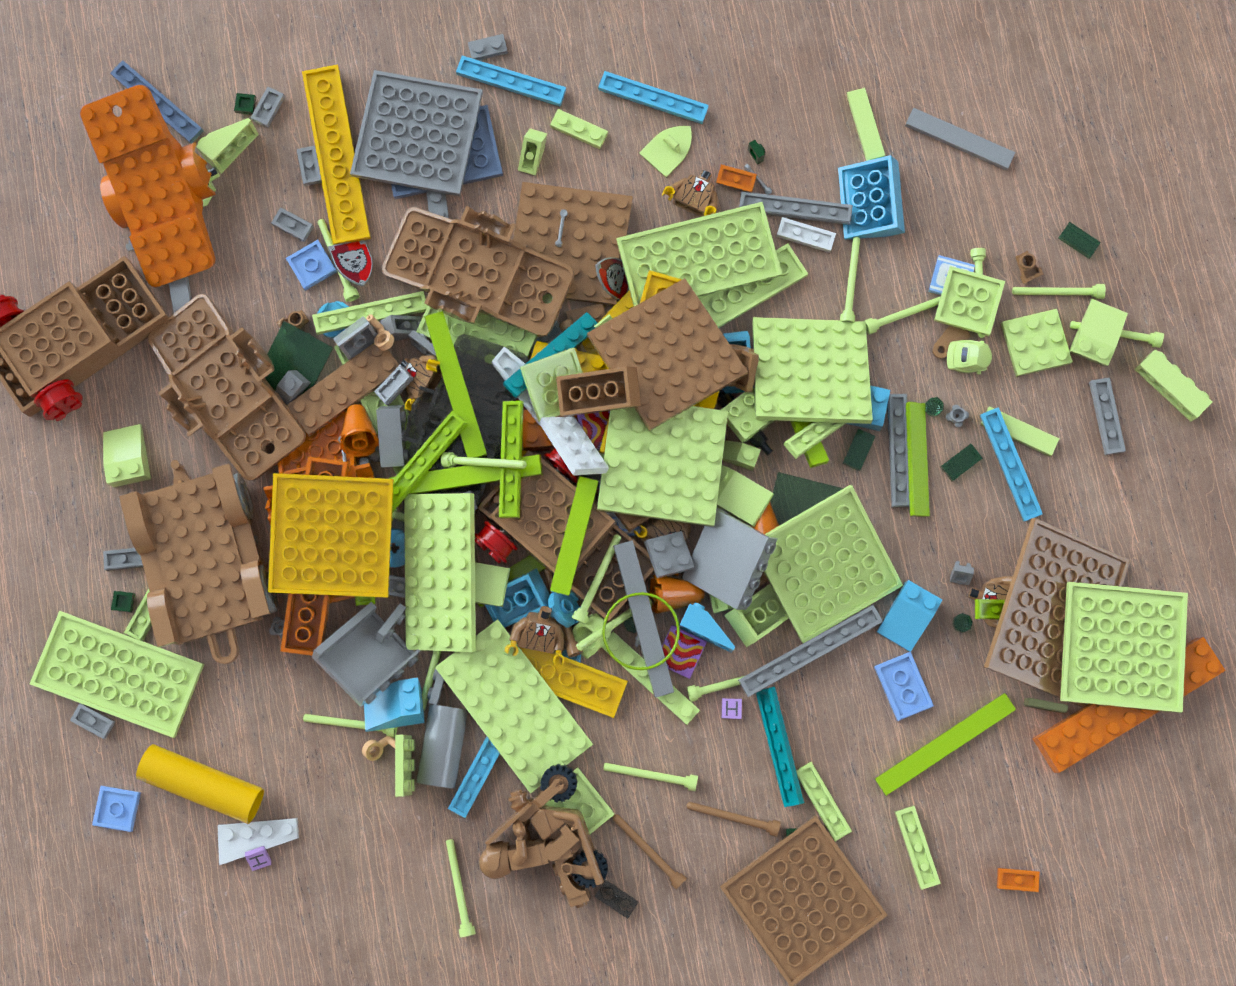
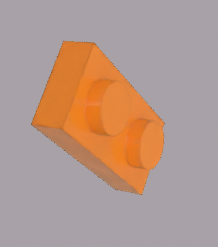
(736, 178)
(1018, 879)

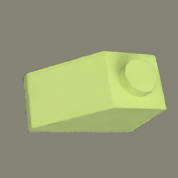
(532, 151)
(740, 454)

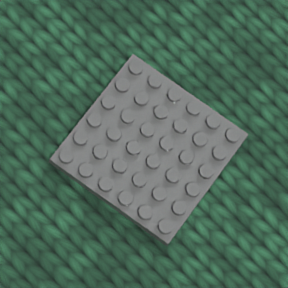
(416, 133)

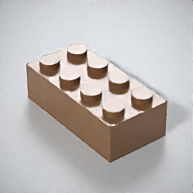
(598, 391)

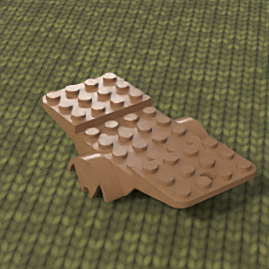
(477, 269)
(223, 387)

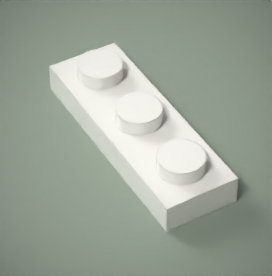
(806, 234)

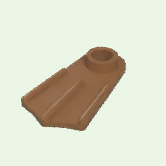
(949, 335)

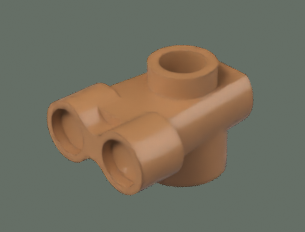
(1029, 271)
(293, 317)

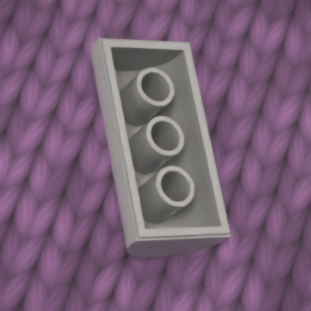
(442, 746)

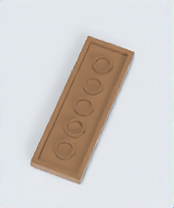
(342, 388)

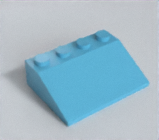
(876, 198)

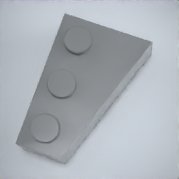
(391, 427)

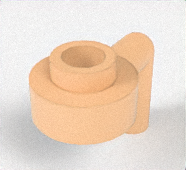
(384, 339)
(377, 747)

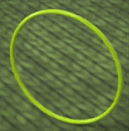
(604, 627)

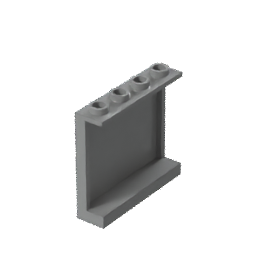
(730, 560)
(361, 662)

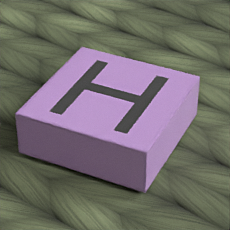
(731, 708)
(258, 858)

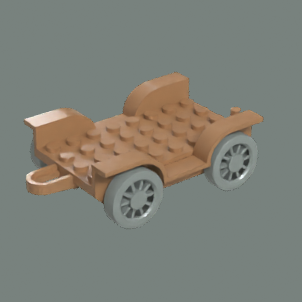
(199, 558)

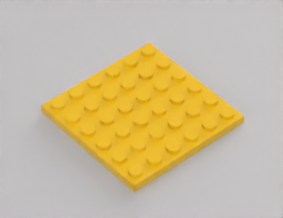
(330, 535)

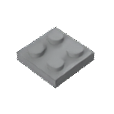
(669, 554)

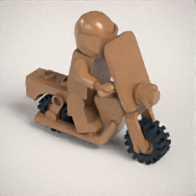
(566, 835)

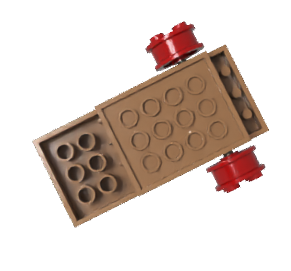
(73, 337)
(541, 530)

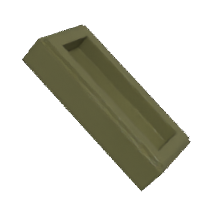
(1045, 705)

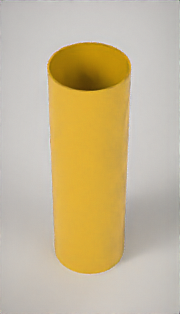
(200, 783)

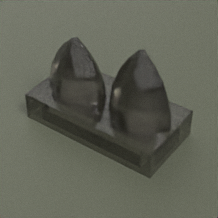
(616, 898)

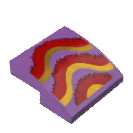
(594, 426)
(686, 653)

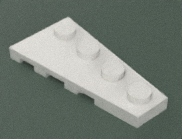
(507, 364)
(243, 837)

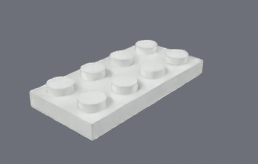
(573, 445)

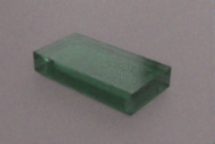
(1079, 240)
(859, 449)
(961, 462)

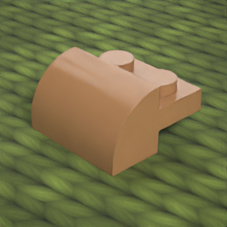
(750, 362)

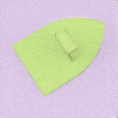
(668, 149)

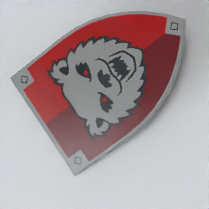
(352, 261)
(612, 277)

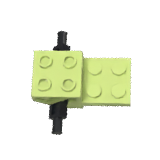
(742, 419)

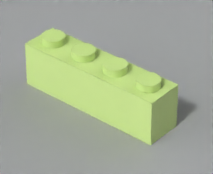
(1173, 385)

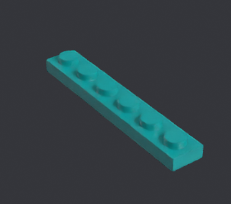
(570, 338)
(779, 747)

